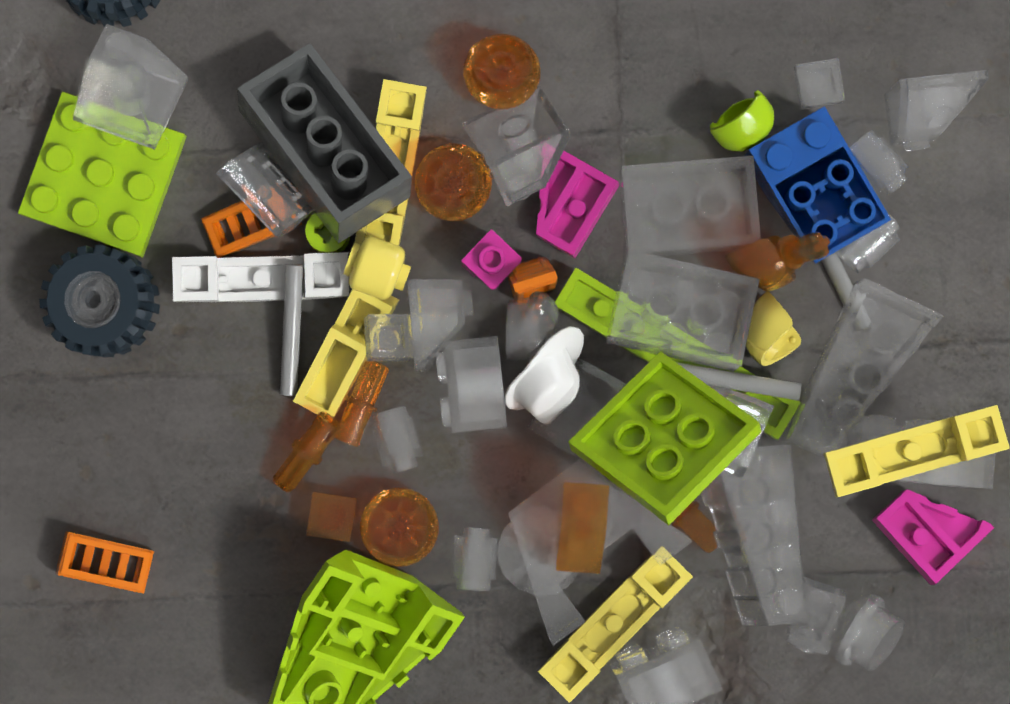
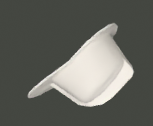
(550, 378)

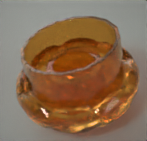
(501, 71)
(453, 182)
(399, 527)

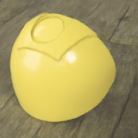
(771, 331)

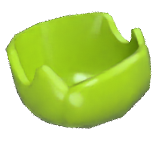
(744, 123)

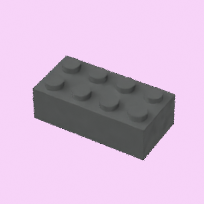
(324, 142)

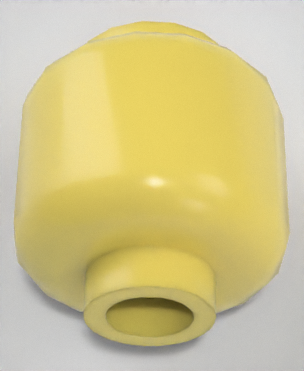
(376, 268)

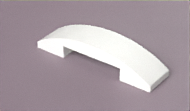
(257, 277)

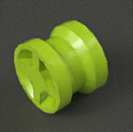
(322, 239)

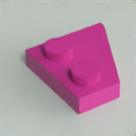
(573, 203)
(929, 533)

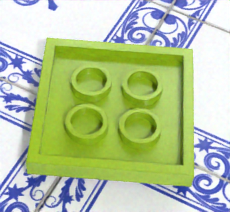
(100, 181)
(665, 437)

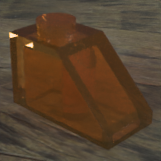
(581, 527)

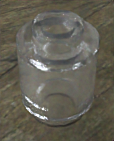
(880, 163)
(871, 247)
(397, 439)
(474, 559)

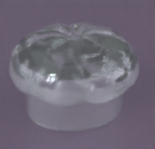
(530, 325)
(866, 633)

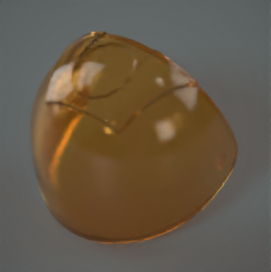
(762, 262)

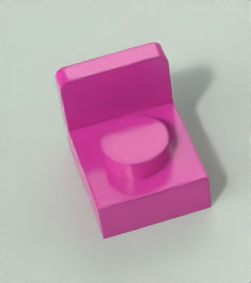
(491, 260)

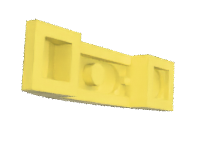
(400, 126)
(916, 450)
(613, 625)

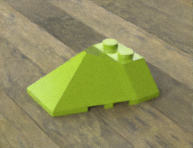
(360, 633)

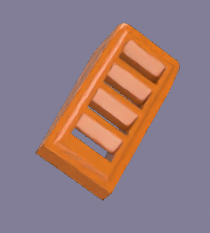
(217, 236)
(531, 277)
(67, 554)

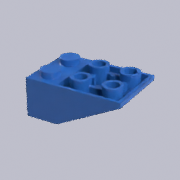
(817, 182)

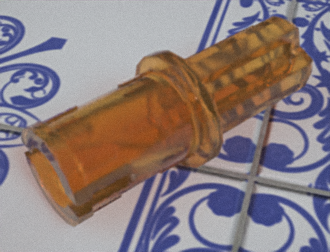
(797, 250)
(362, 402)
(307, 451)
(697, 527)

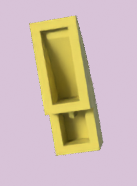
(341, 355)

